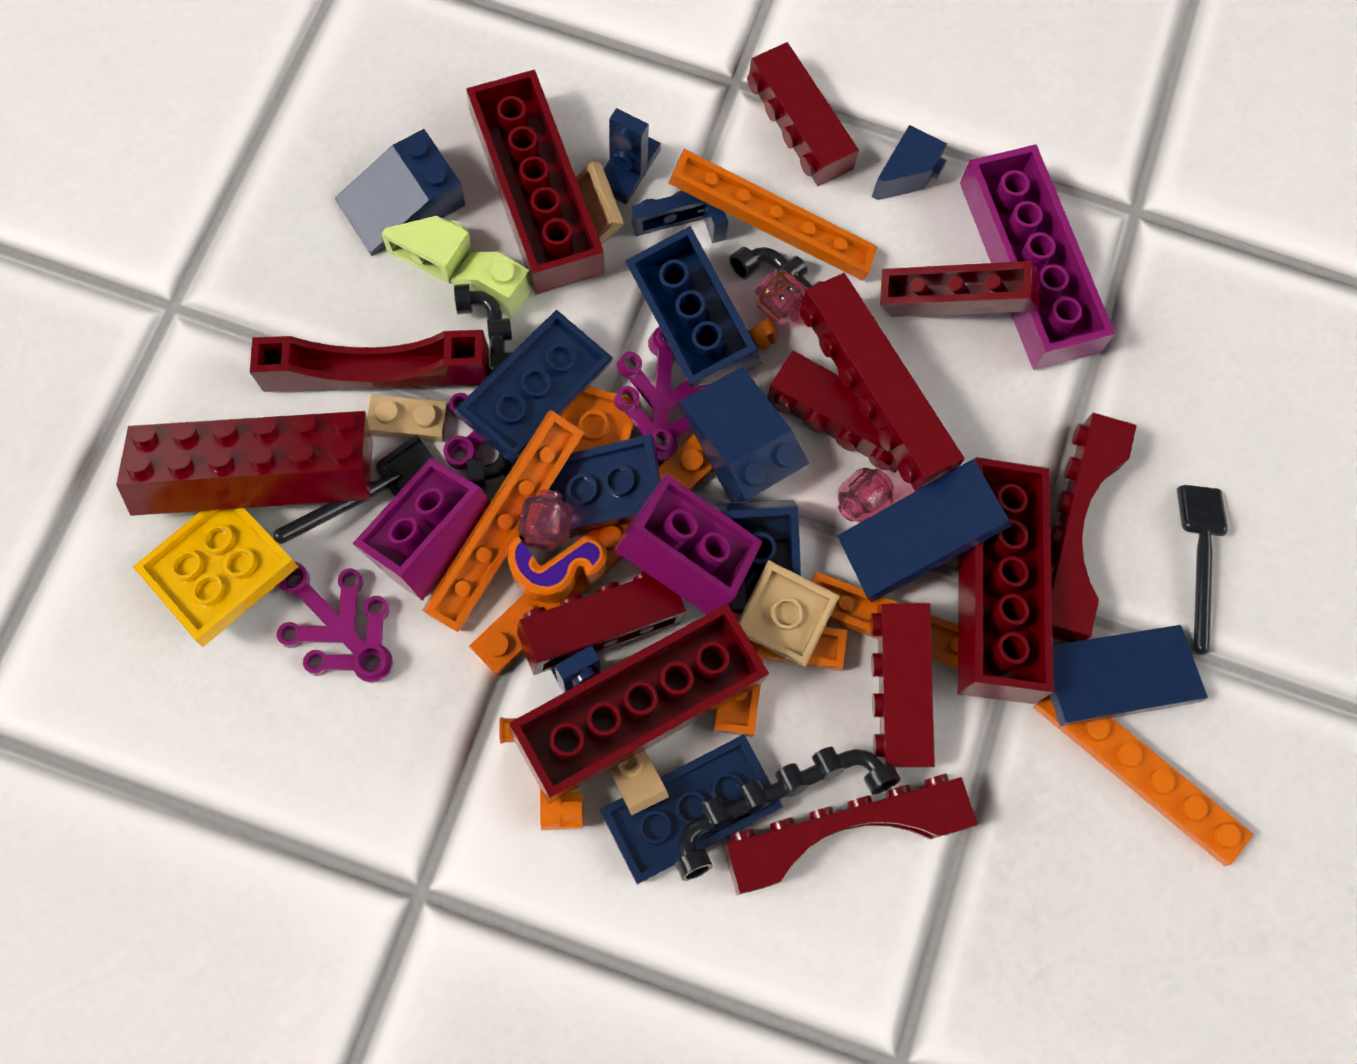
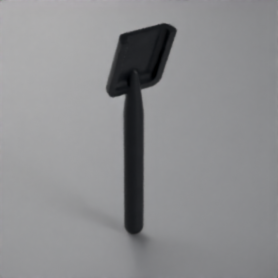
(395, 472)
(1202, 513)

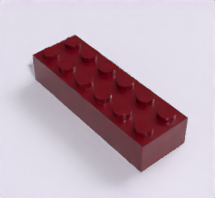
(535, 181)
(246, 463)
(1008, 593)
(637, 702)

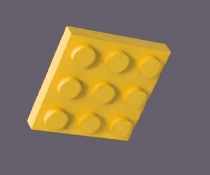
(214, 570)

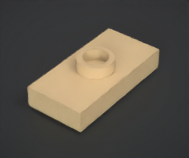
(599, 200)
(638, 783)

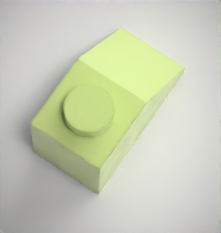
(430, 245)
(497, 277)

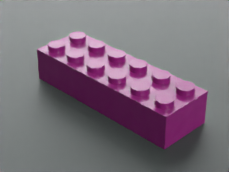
(1026, 222)

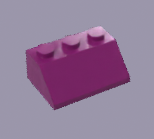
(424, 527)
(689, 546)

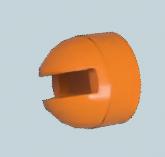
(764, 333)

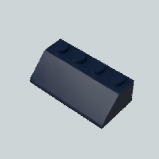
(693, 309)

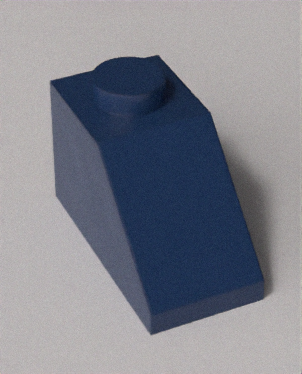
(911, 164)

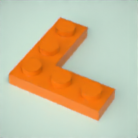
(740, 714)

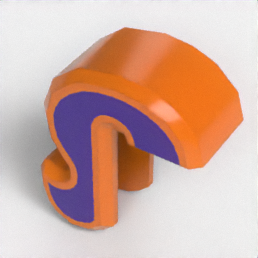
(557, 576)

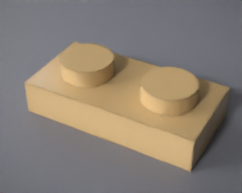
(407, 417)

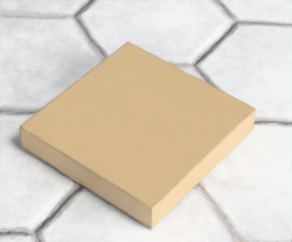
(787, 614)

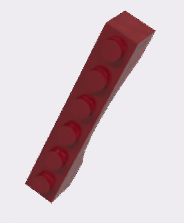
(303, 365)
(1100, 451)
(928, 811)

